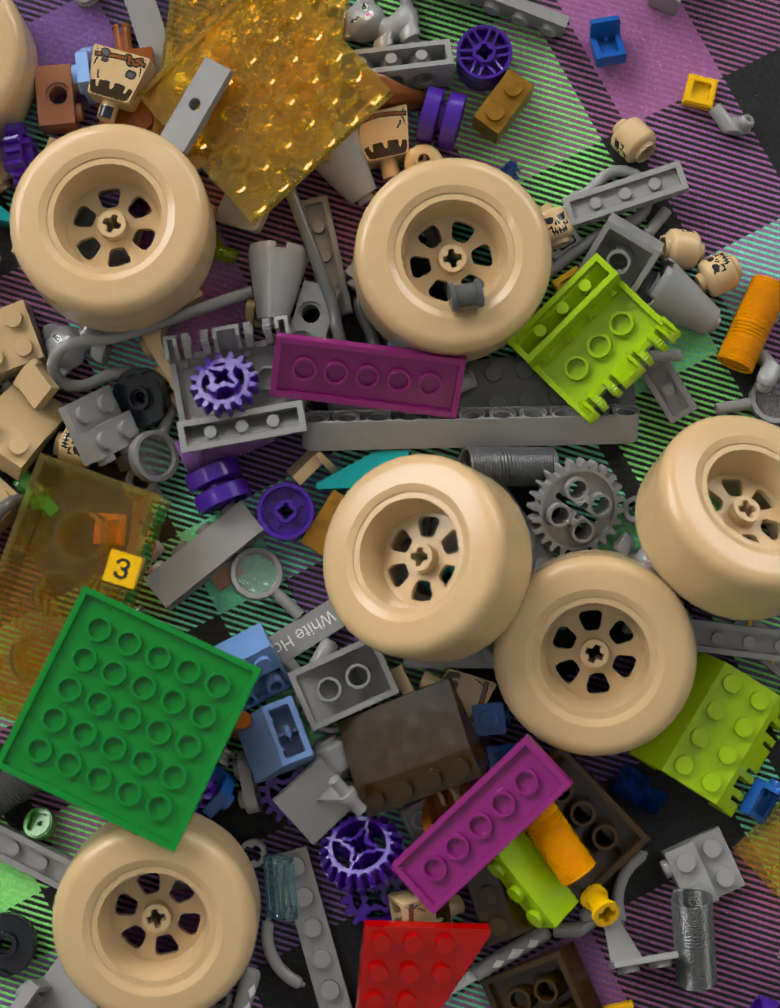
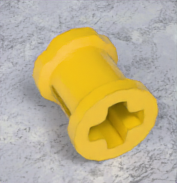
(603, 910)

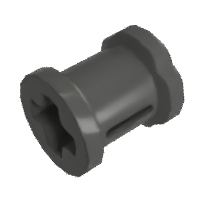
(465, 295)

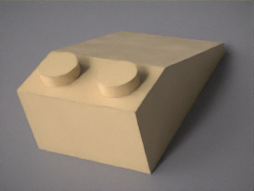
(24, 430)

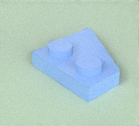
(81, 71)

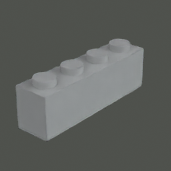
(204, 555)

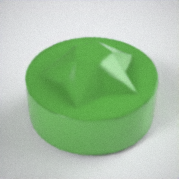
(39, 823)

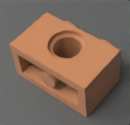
(52, 117)

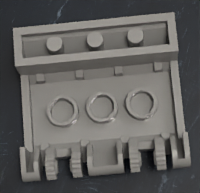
(261, 420)

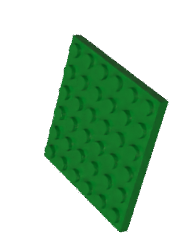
(128, 718)

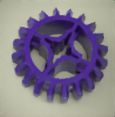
(367, 861)

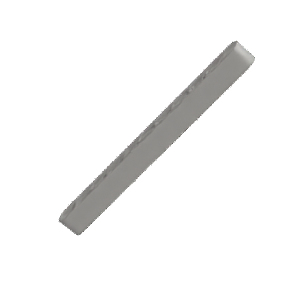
(473, 427)

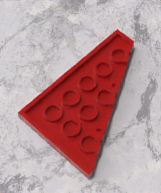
(415, 961)

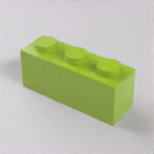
(532, 883)

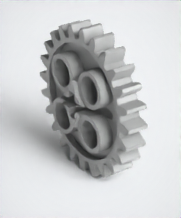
(592, 483)

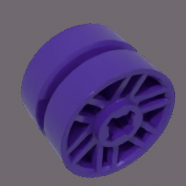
(478, 43)
(441, 117)
(217, 485)
(275, 501)

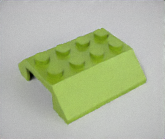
(592, 338)
(716, 734)

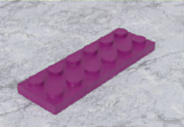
(366, 375)
(481, 824)

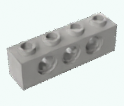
(413, 64)
(309, 298)

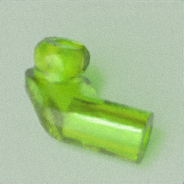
(224, 253)

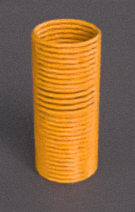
(754, 315)
(560, 846)

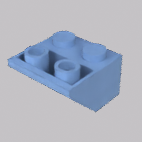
(257, 649)
(275, 740)

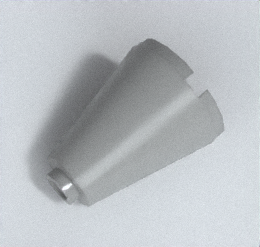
(349, 172)
(276, 277)
(679, 298)

